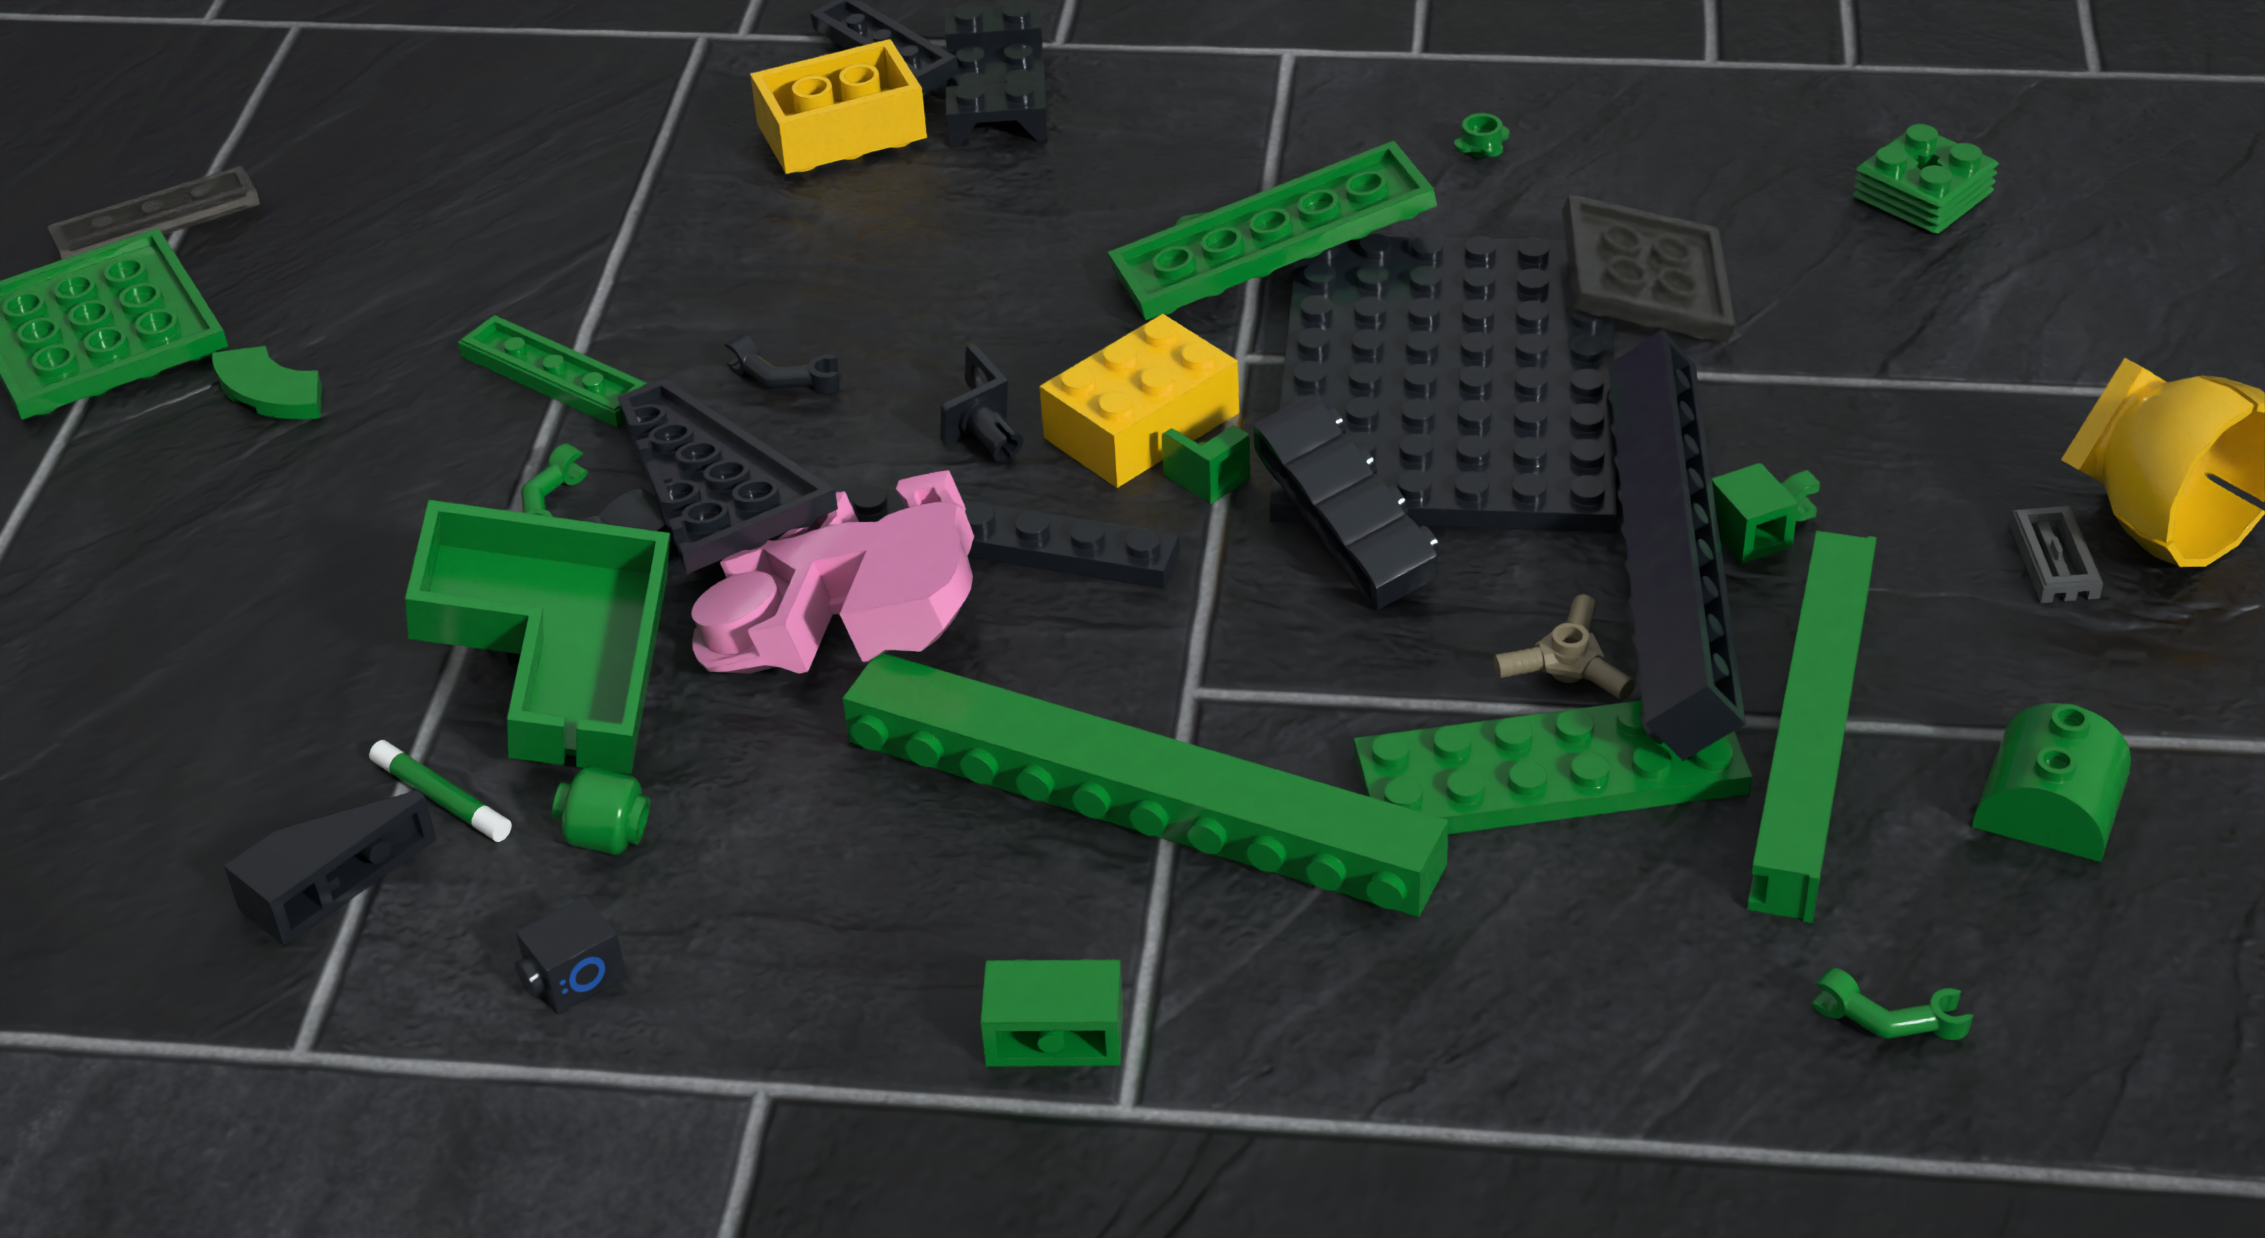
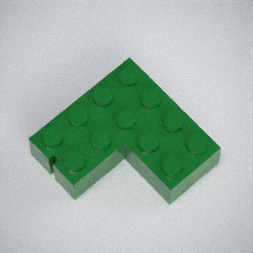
(565, 597)

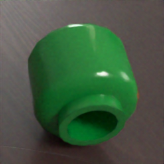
(601, 811)

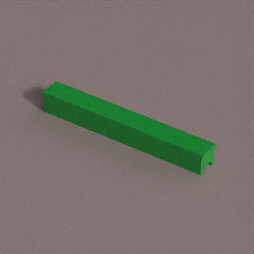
(1812, 728)

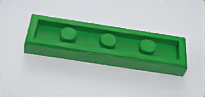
(549, 368)

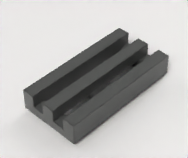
(2035, 562)

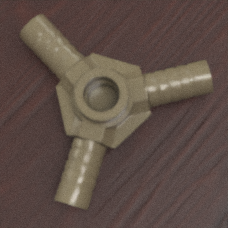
(1568, 654)

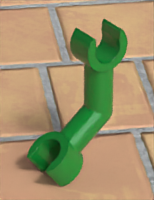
(560, 470)
(1842, 998)

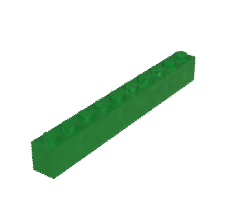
(1149, 783)

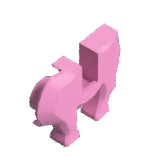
(887, 579)

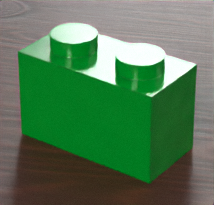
(1052, 1013)

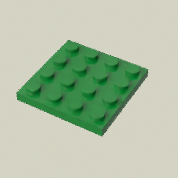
(100, 323)

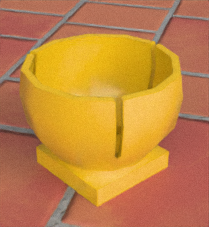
(2154, 456)

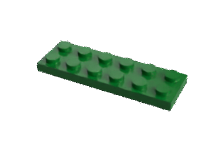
(1271, 230)
(1543, 768)

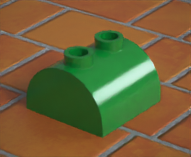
(2056, 780)

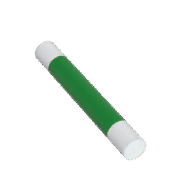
(440, 790)

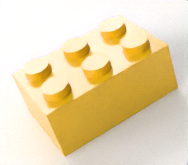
(838, 106)
(1131, 392)

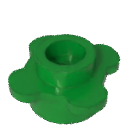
(1482, 136)

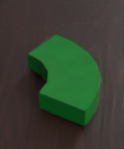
(260, 382)

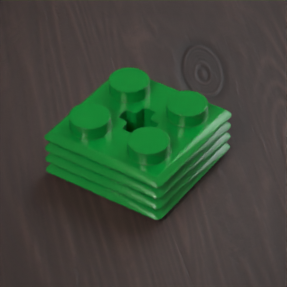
(1925, 178)

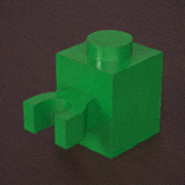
(1758, 512)

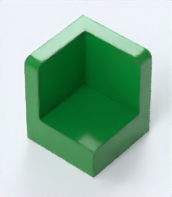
(1210, 467)

